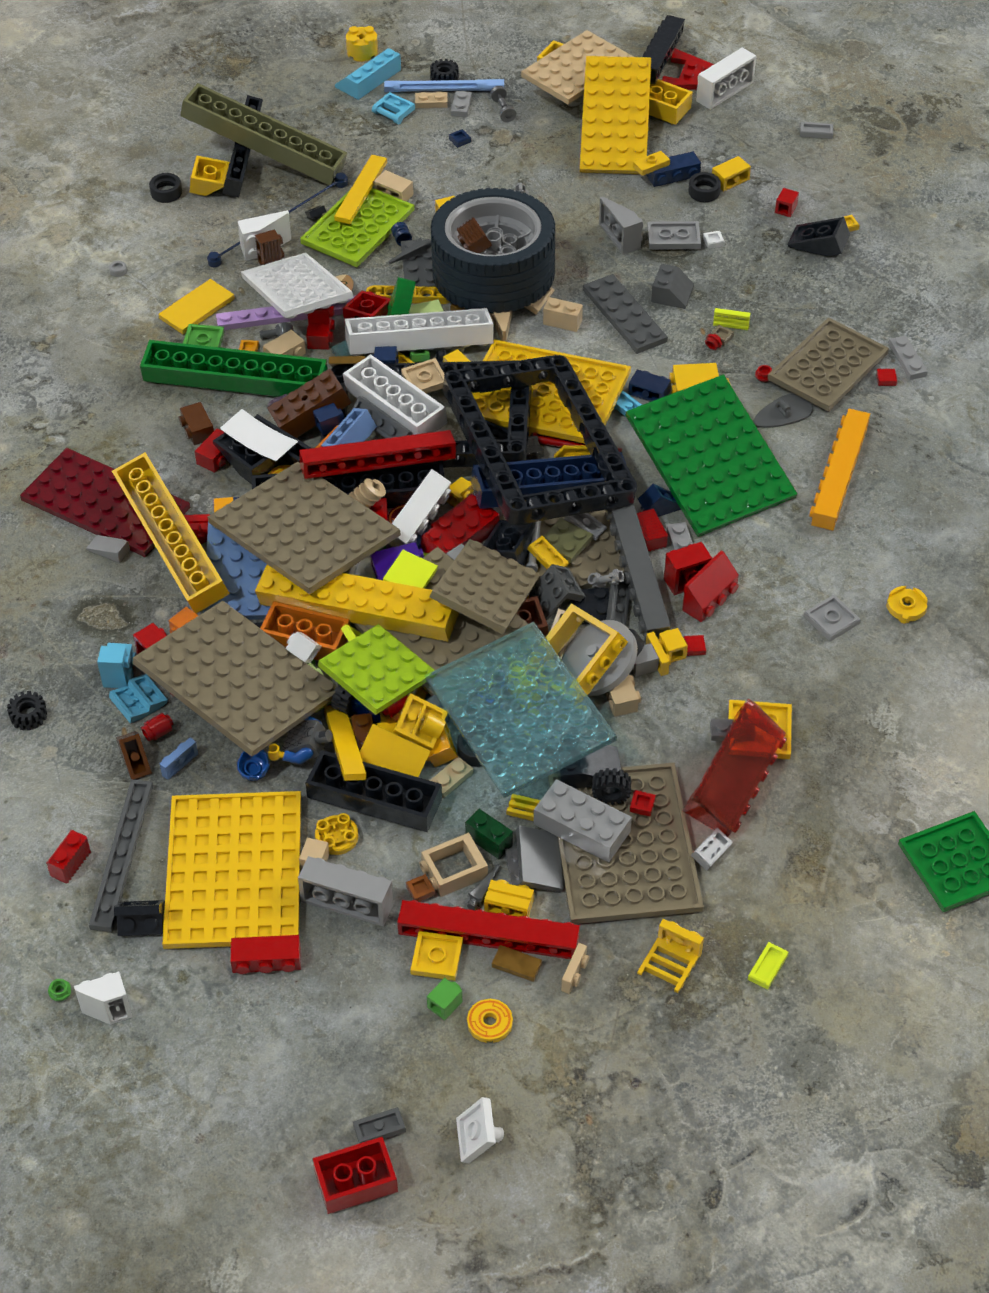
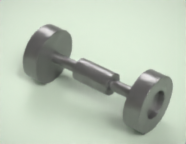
(507, 112)

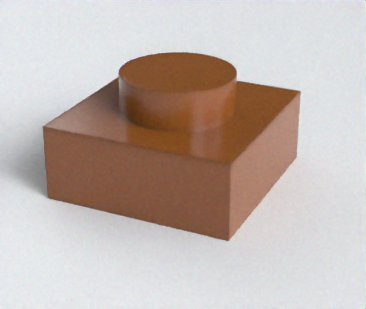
(420, 888)

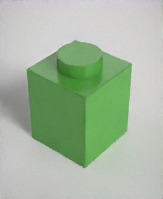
(444, 998)

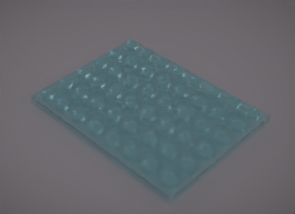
(520, 709)

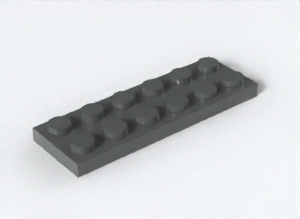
(625, 313)

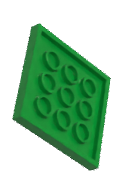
(951, 860)

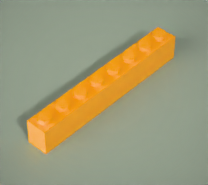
(840, 470)

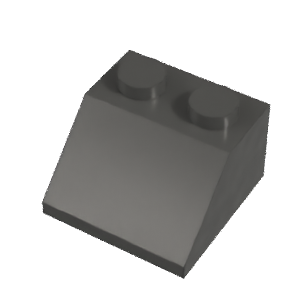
(671, 287)

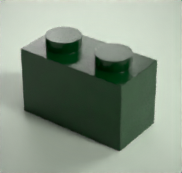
(489, 833)

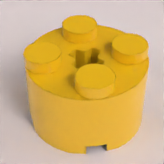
(361, 43)

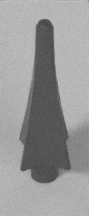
(417, 248)
(478, 894)

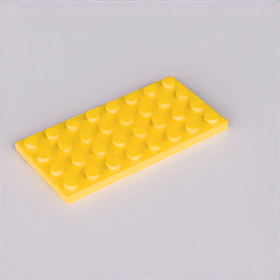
(615, 114)

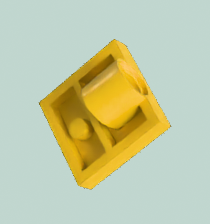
(420, 721)

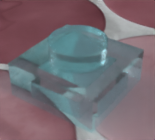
(341, 349)

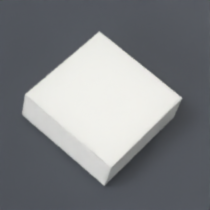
(713, 239)

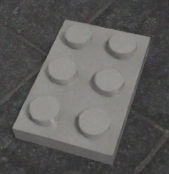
(674, 235)

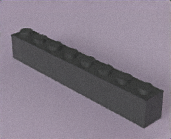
(638, 570)

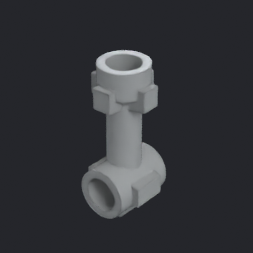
(599, 581)

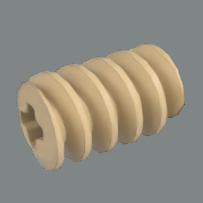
(368, 492)

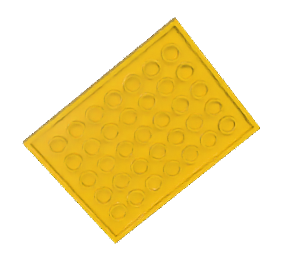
(548, 415)

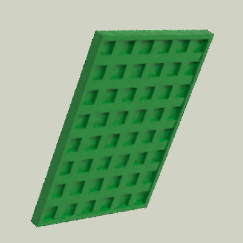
(711, 455)

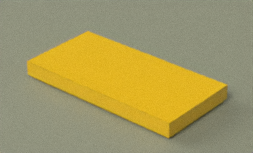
(196, 306)

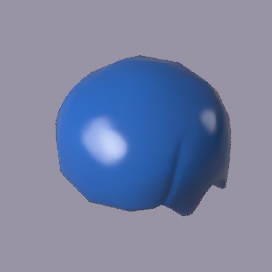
(253, 767)

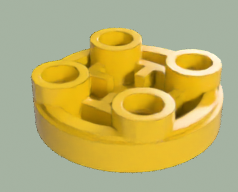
(339, 833)

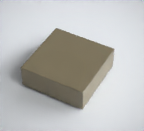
(724, 333)

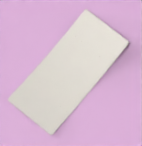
(257, 436)

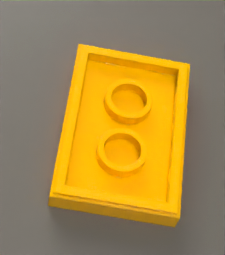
(393, 752)

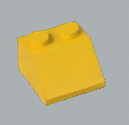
(208, 175)

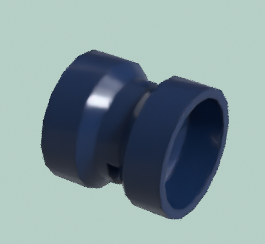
(401, 232)

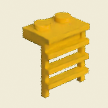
(678, 944)

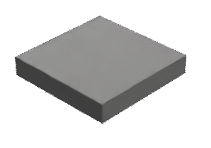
(832, 617)

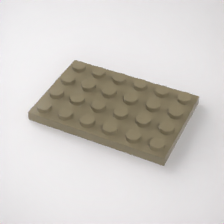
(828, 364)
(485, 586)

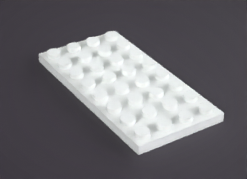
(297, 285)

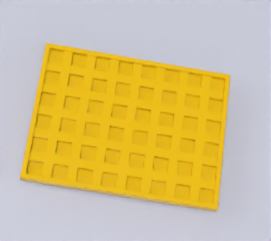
(232, 868)

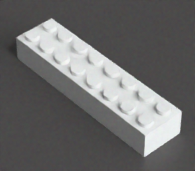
(419, 331)

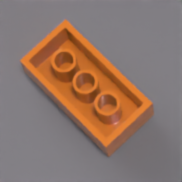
(323, 628)

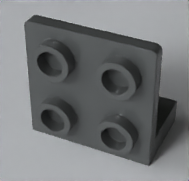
(554, 588)

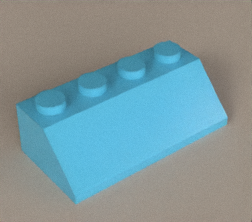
(371, 74)

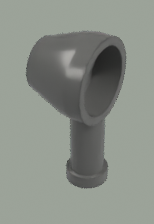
(280, 329)

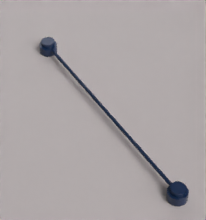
(341, 181)

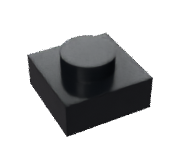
(316, 212)

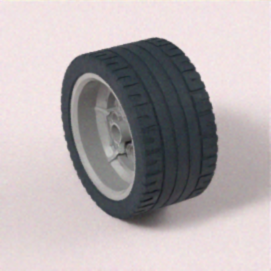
(511, 271)

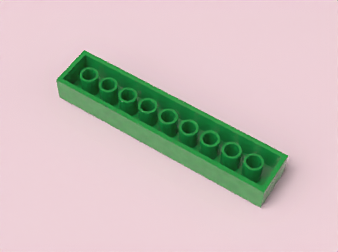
(227, 368)

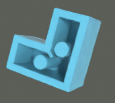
(116, 664)

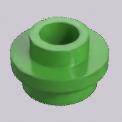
(59, 984)

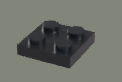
(594, 603)

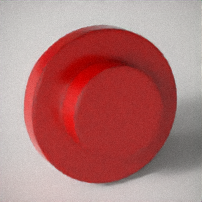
(713, 341)
(762, 372)

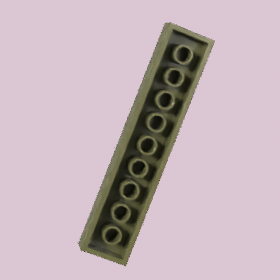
(263, 134)

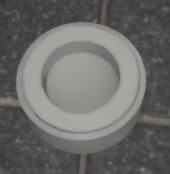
(118, 268)

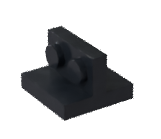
(139, 917)

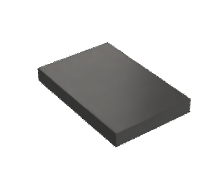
(539, 859)

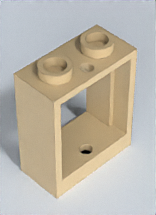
(459, 880)

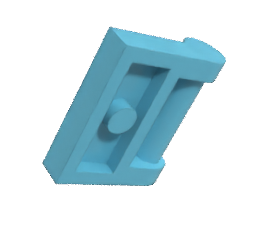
(396, 104)

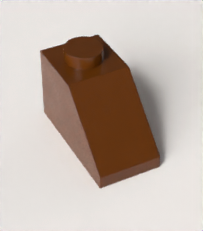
(133, 755)

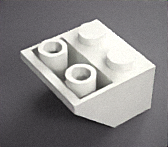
(104, 998)

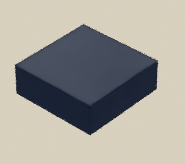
(459, 138)

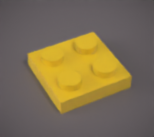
(436, 955)

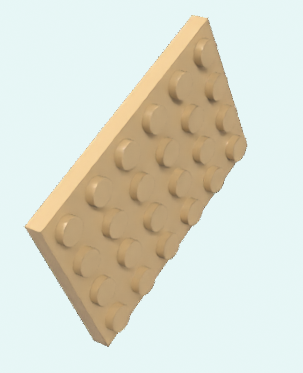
(563, 70)

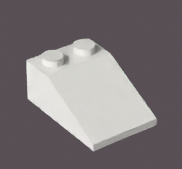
(250, 227)

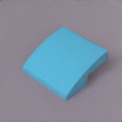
(138, 698)

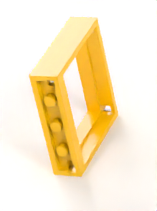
(603, 658)

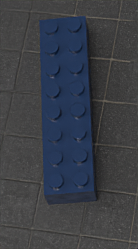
(541, 476)

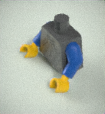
(302, 742)

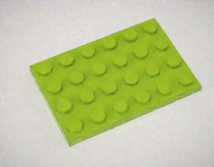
(369, 228)

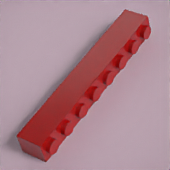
(377, 454)
(490, 929)

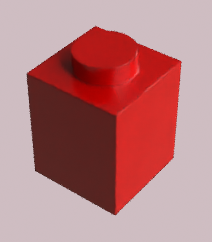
(786, 202)

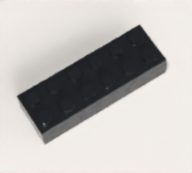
(382, 795)

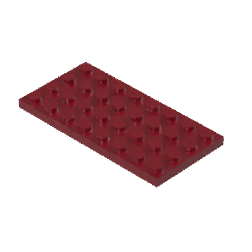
(90, 498)

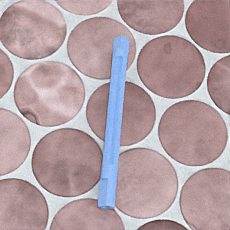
(443, 85)

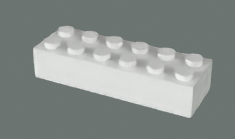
(395, 396)

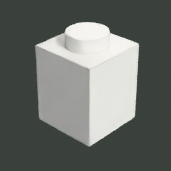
(303, 646)

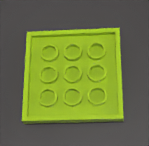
(376, 669)

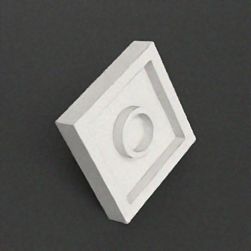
(477, 1130)

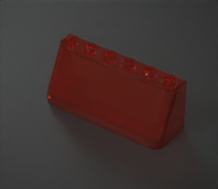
(736, 770)

